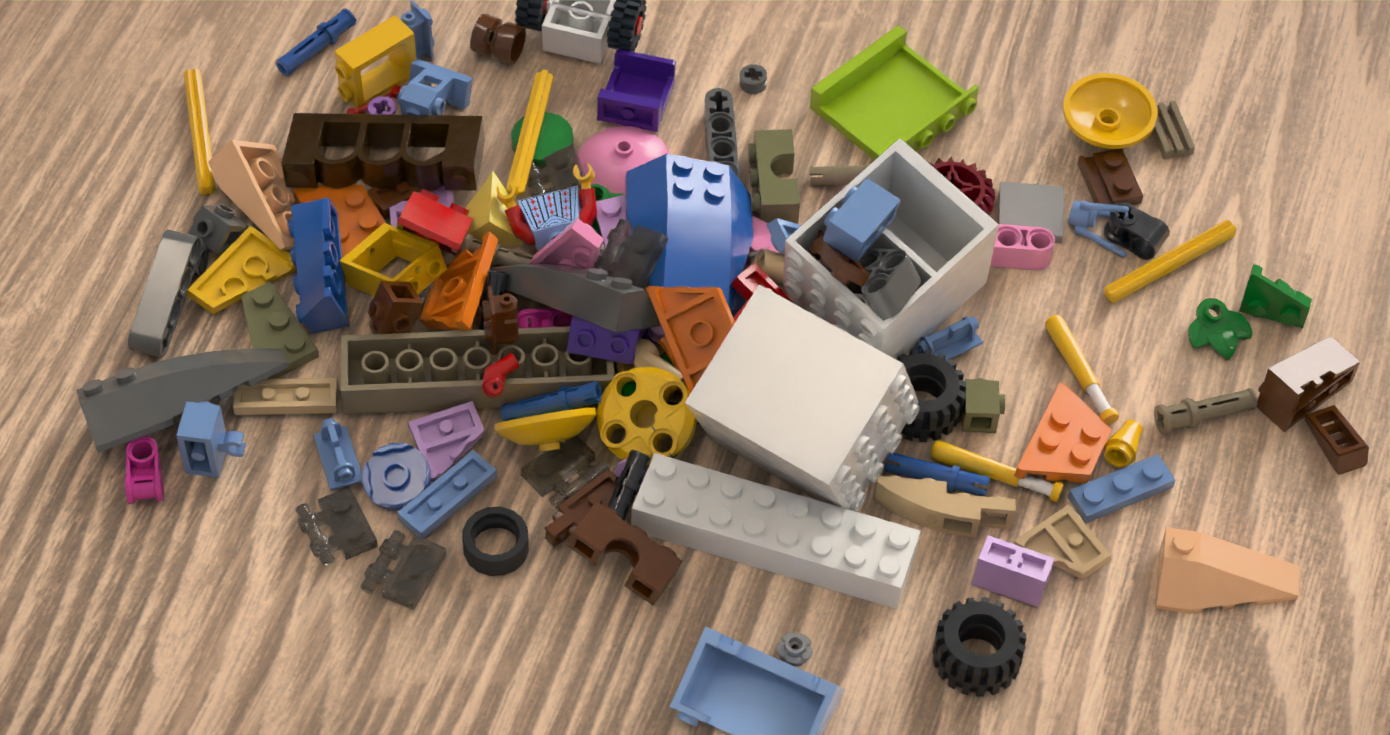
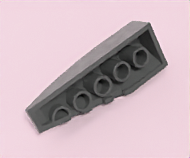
(584, 294)
(150, 396)

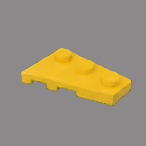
(241, 268)

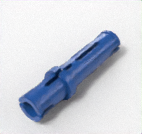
(326, 34)
(561, 400)
(953, 476)

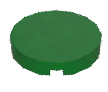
(553, 136)

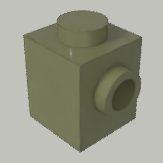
(982, 406)

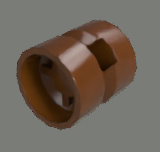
(493, 37)

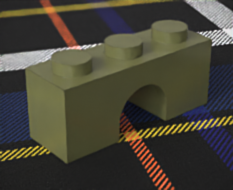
(773, 155)

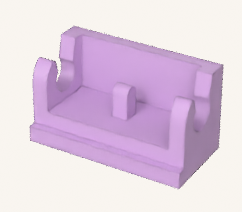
(1012, 571)

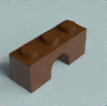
(605, 532)

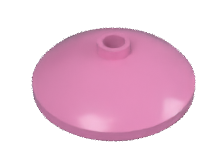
(618, 151)

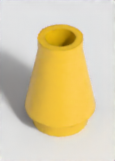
(1123, 445)

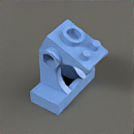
(423, 99)

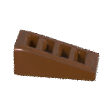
(1344, 457)

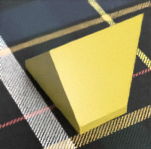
(490, 214)

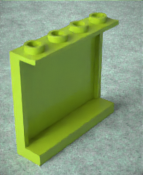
(890, 96)

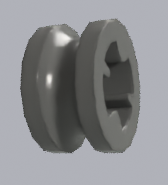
(760, 75)

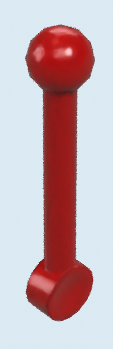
(393, 94)

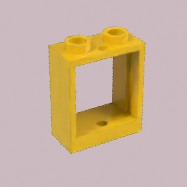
(389, 38)
(388, 242)

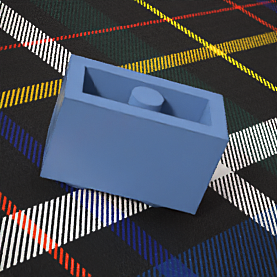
(860, 219)
(205, 440)

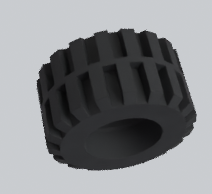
(944, 382)
(983, 622)

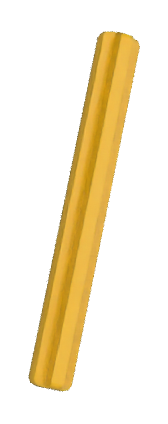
(199, 131)
(530, 132)
(1169, 261)

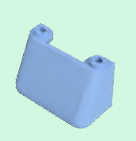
(752, 691)

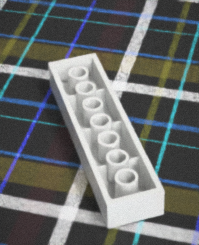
(776, 530)

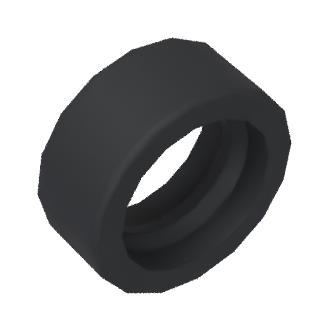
(495, 518)

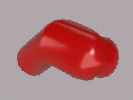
(495, 374)

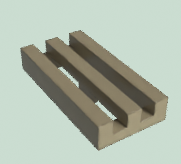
(1181, 129)

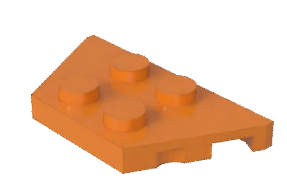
(355, 210)
(458, 290)
(693, 324)
(1065, 440)

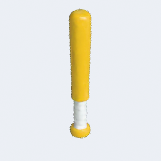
(1076, 361)
(983, 466)

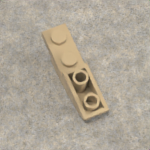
(930, 506)

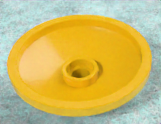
(1110, 110)
(547, 428)

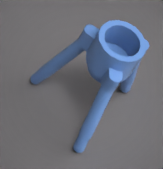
(1086, 214)

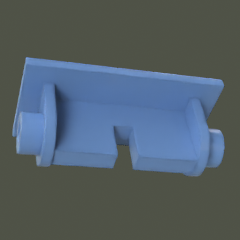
(420, 23)
(953, 339)
(337, 455)

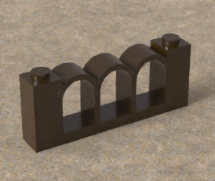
(455, 169)

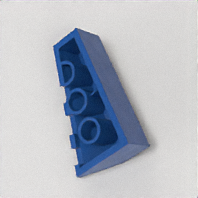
(319, 272)

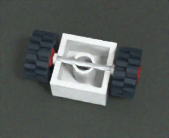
(584, 26)

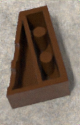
(1305, 382)

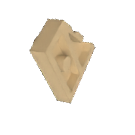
(1069, 542)

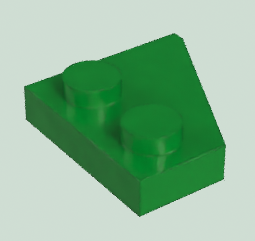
(1274, 300)

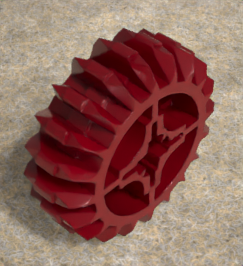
(969, 182)

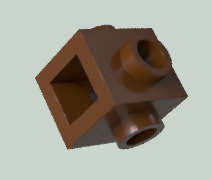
(395, 307)

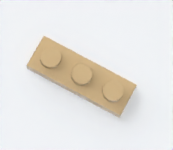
(287, 397)

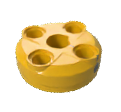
(645, 413)

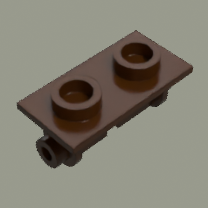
(500, 319)

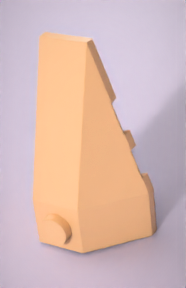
(255, 182)
(1210, 573)

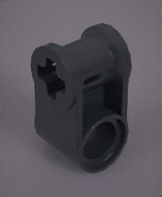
(1137, 232)

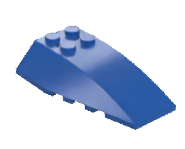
(702, 215)

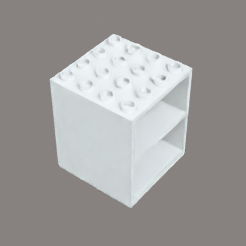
(935, 226)
(804, 400)

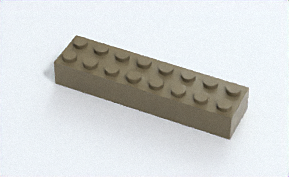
(448, 368)

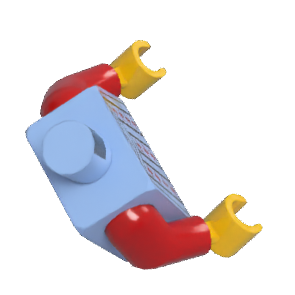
(547, 215)

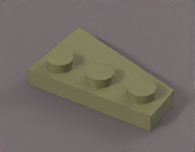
(275, 327)

